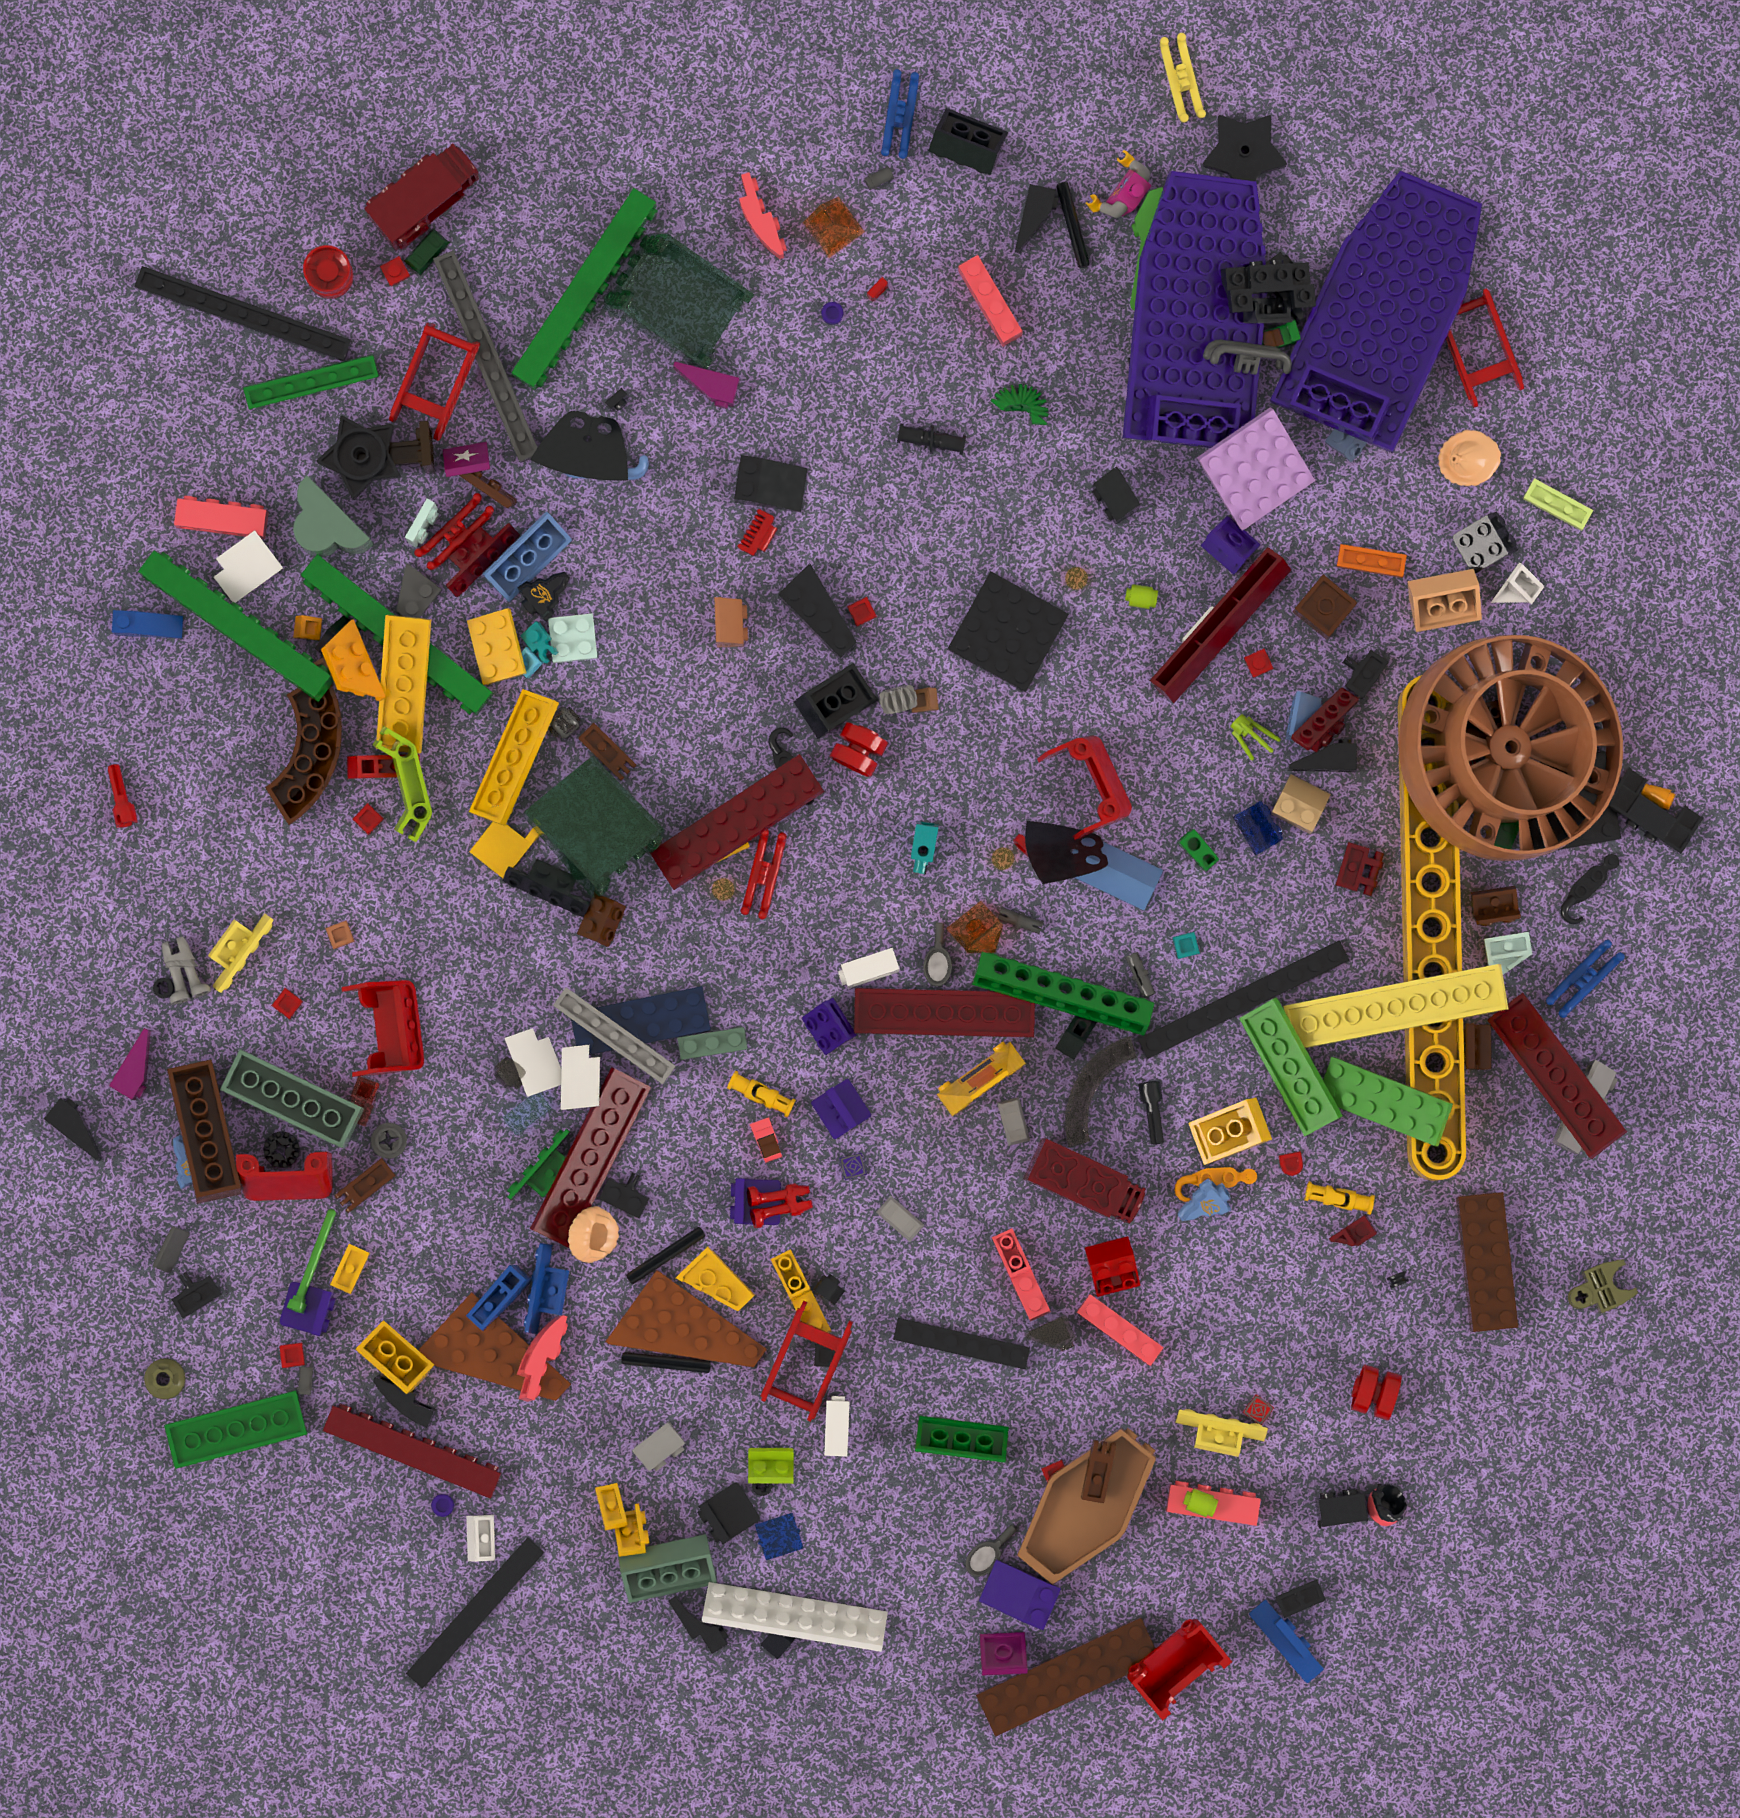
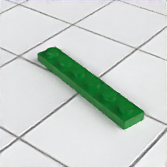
(310, 381)

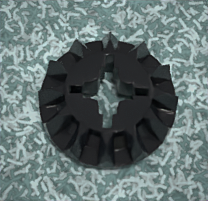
(291, 1152)

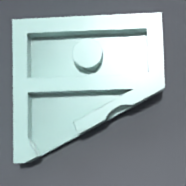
(1507, 950)

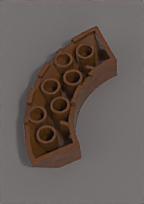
(313, 755)

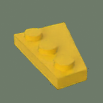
(716, 1279)

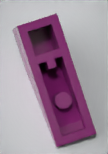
(714, 385)
(133, 1071)

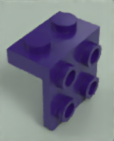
(741, 1210)
(315, 1317)

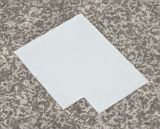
(246, 567)
(537, 1059)
(579, 1078)

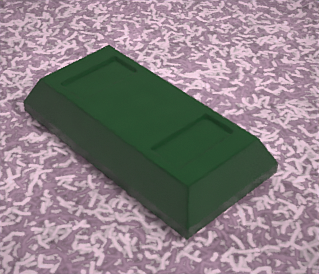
(425, 251)

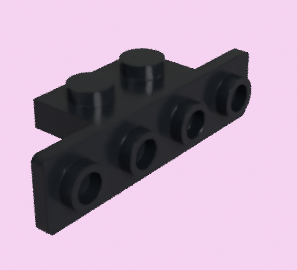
(548, 884)

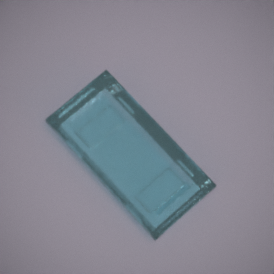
(526, 1113)

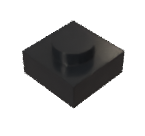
(617, 400)
(823, 1356)

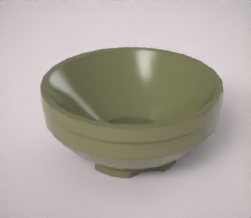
(176, 1375)

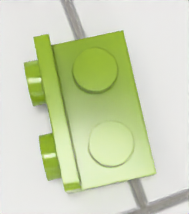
(771, 1465)

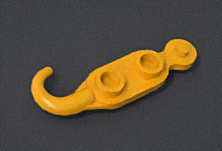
(1225, 1175)

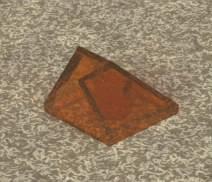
(833, 226)
(977, 930)

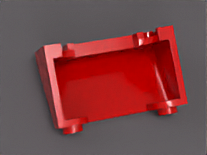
(312, 1183)
(1176, 1665)

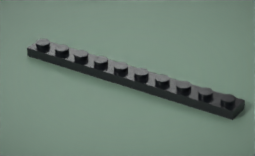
(243, 313)
(1243, 999)

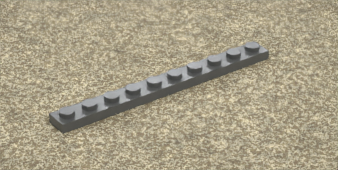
(487, 356)

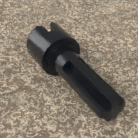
(1151, 1095)

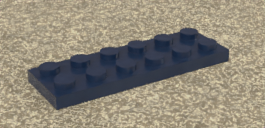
(652, 1018)

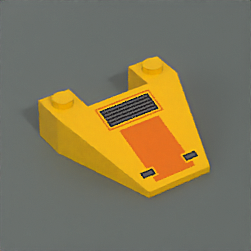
(980, 1078)

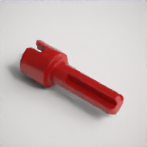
(123, 811)

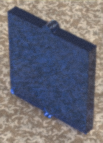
(779, 1536)

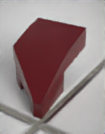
(1355, 1233)

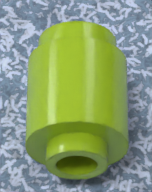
(1141, 596)
(1200, 1503)

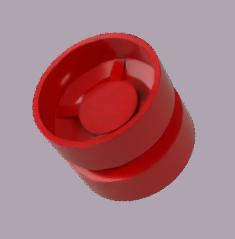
(328, 272)
(861, 744)
(1369, 1390)

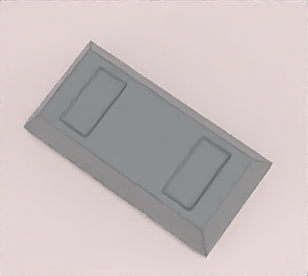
(1013, 1121)
(900, 1218)

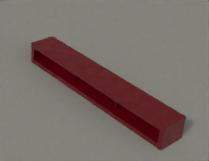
(1220, 625)
(412, 1451)

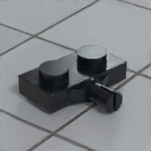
(1364, 673)
(625, 1196)
(195, 1295)

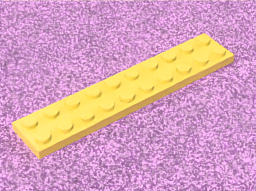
(1399, 1006)

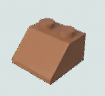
(729, 622)

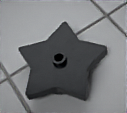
(1252, 135)
(354, 440)

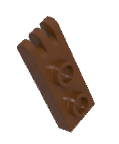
(491, 488)
(606, 751)
(365, 1184)
(1098, 1472)

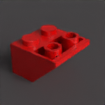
(1112, 1266)

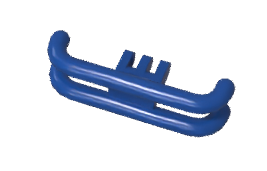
(900, 114)
(1584, 978)

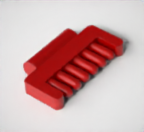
(762, 537)

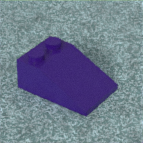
(1020, 1594)

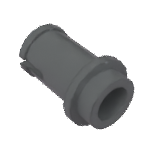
(878, 178)
(305, 1381)

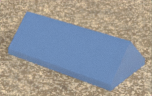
(527, 556)
(1123, 877)

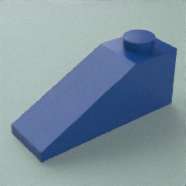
(146, 624)
(499, 1296)

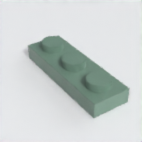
(712, 1043)

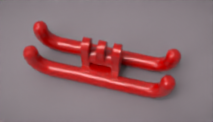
(455, 532)
(764, 874)

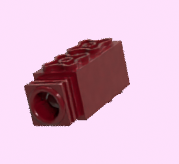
(421, 196)
(1084, 1181)

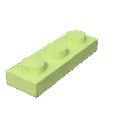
(1558, 504)

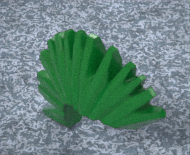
(1022, 401)

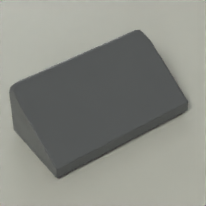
(171, 1249)

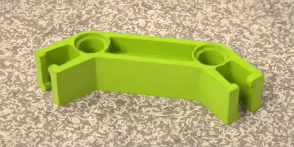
(410, 783)

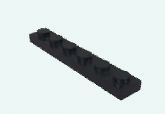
(961, 1343)

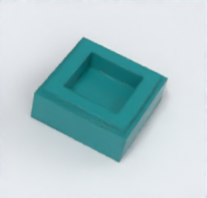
(1186, 945)

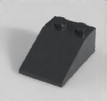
(770, 484)
(835, 700)

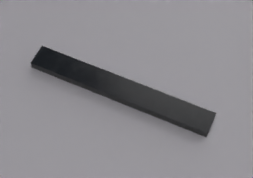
(475, 1612)

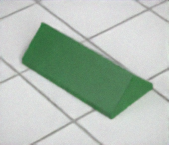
(962, 1439)

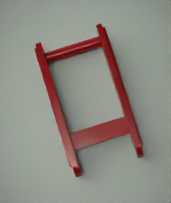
(1491, 372)
(424, 406)
(818, 1336)

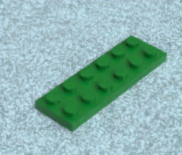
(235, 1429)

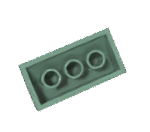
(668, 1568)

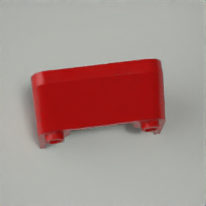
(1115, 800)
(395, 1025)

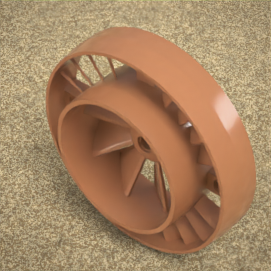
(1510, 784)

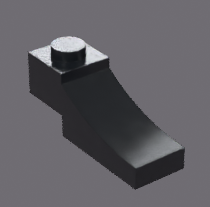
(712, 1635)

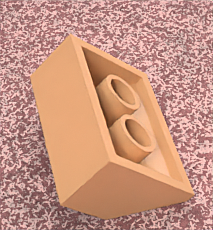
(1445, 600)

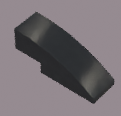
(405, 1403)

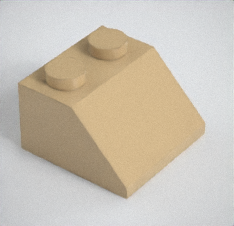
(1300, 804)

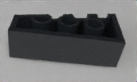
(815, 608)

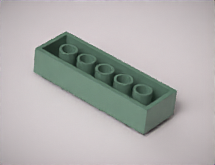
(292, 1099)

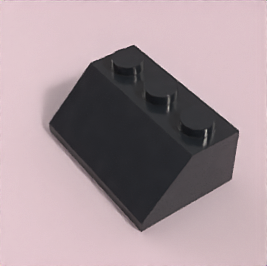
(967, 141)

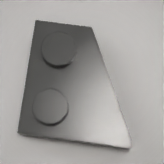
(416, 593)

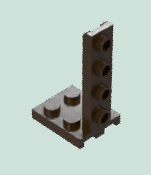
(414, 452)

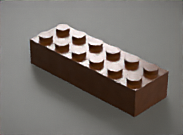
(204, 1131)
(1486, 1262)

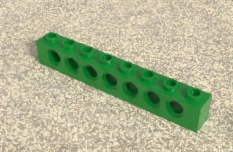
(1068, 1002)

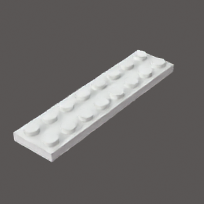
(794, 1616)

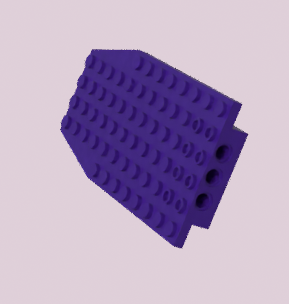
(1183, 307)
(1384, 313)

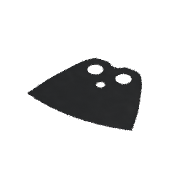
(568, 452)
(1050, 853)

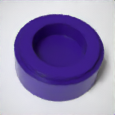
(832, 313)
(442, 1505)

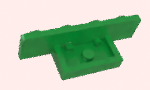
(543, 1173)

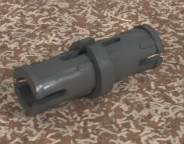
(1020, 920)
(1140, 975)

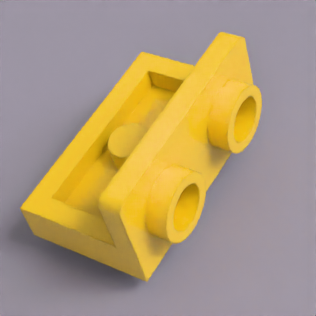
(632, 1538)

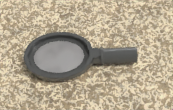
(937, 961)
(983, 1556)

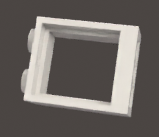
(868, 968)
(837, 1426)

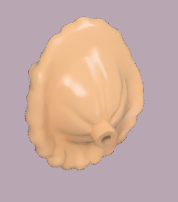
(1469, 458)
(593, 1235)

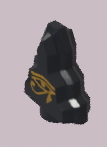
(543, 594)

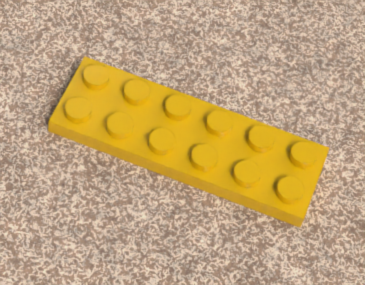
(404, 679)
(513, 757)

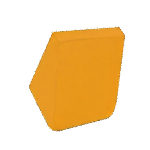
(307, 627)

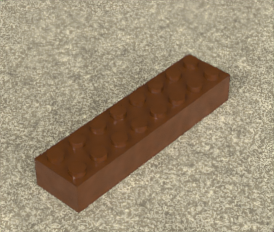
(1065, 1676)

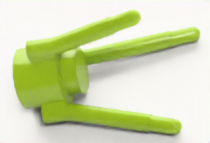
(1244, 726)

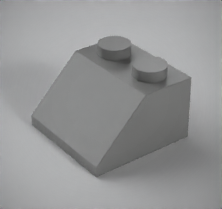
(659, 1446)

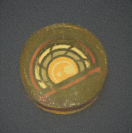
(1076, 578)
(1002, 858)
(723, 889)

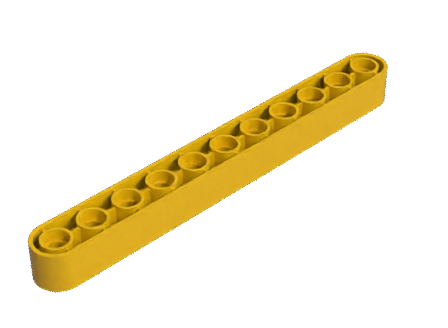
(1441, 950)

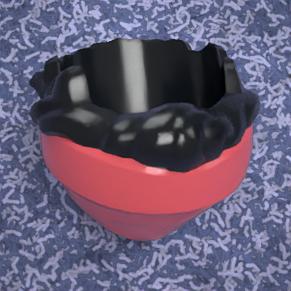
(1386, 1505)

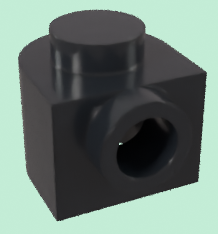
(829, 1288)

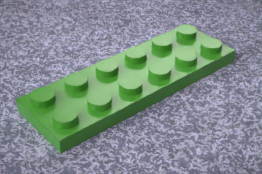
(1290, 1067)
(1387, 1101)

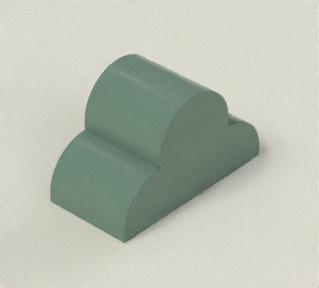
(324, 526)

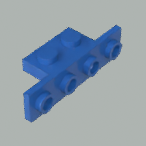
(547, 1289)
(1286, 1641)

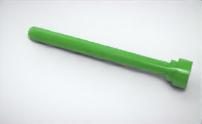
(297, 1303)

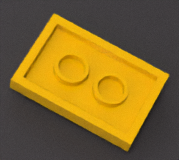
(496, 646)

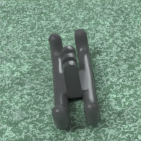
(1247, 354)

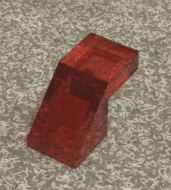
(365, 1096)

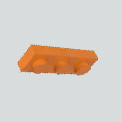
(1371, 561)

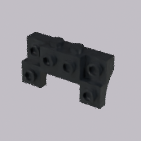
(1272, 278)
(1651, 818)

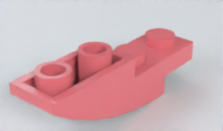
(763, 225)
(1021, 1274)
(543, 1348)

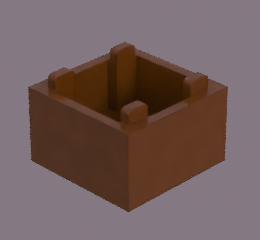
(1325, 607)

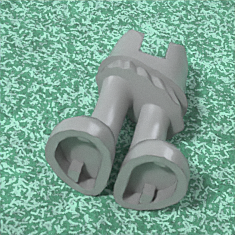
(187, 961)

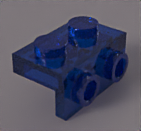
(1258, 827)

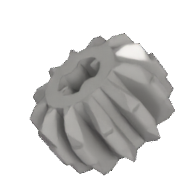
(898, 699)

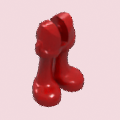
(790, 1206)

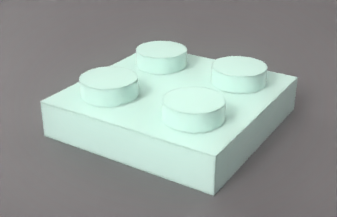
(426, 516)
(573, 638)

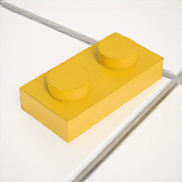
(350, 1268)
(611, 1506)

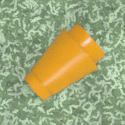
(1658, 795)

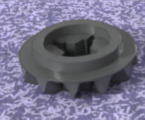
(384, 1150)

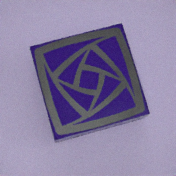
(853, 1166)

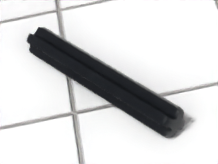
(1073, 224)
(665, 1255)
(666, 1362)

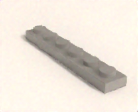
(614, 1035)

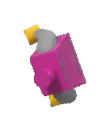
(1128, 191)

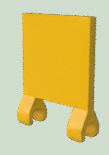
(502, 847)

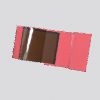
(766, 1139)

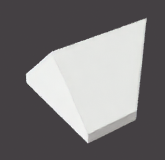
(1519, 587)

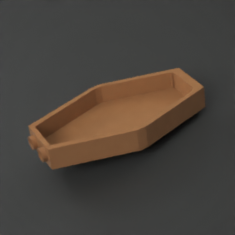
(1074, 1530)

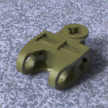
(1600, 1288)

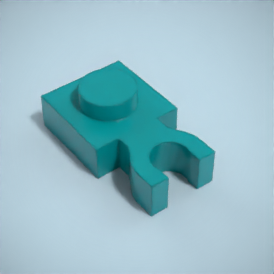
(537, 641)

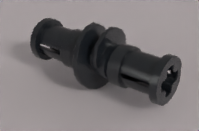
(930, 438)

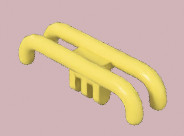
(1181, 78)

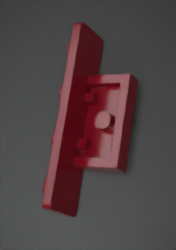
(477, 555)
(1325, 722)

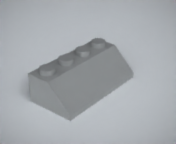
(1603, 1080)

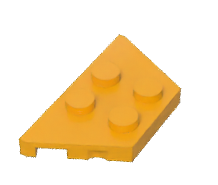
(351, 663)

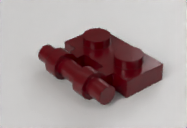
(1352, 868)

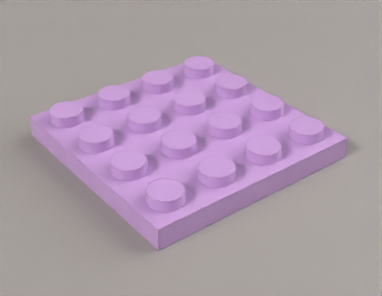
(1256, 469)

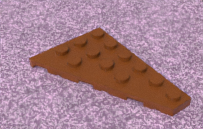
(679, 1324)
(486, 1354)

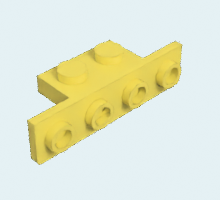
(235, 947)
(1220, 1434)

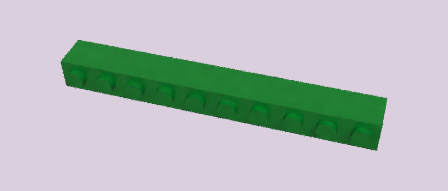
(584, 289)
(371, 616)
(237, 626)

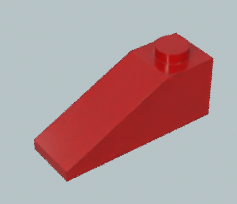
(371, 766)

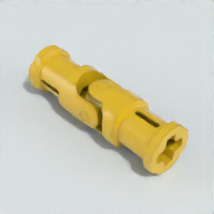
(770, 1097)
(1330, 1196)

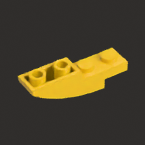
(799, 1290)

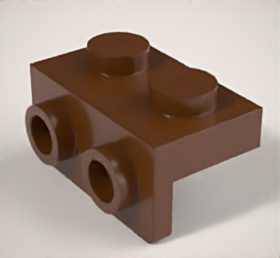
(1495, 906)
(601, 920)
(1478, 1046)

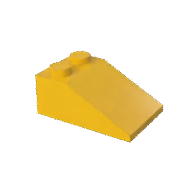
(1230, 1130)

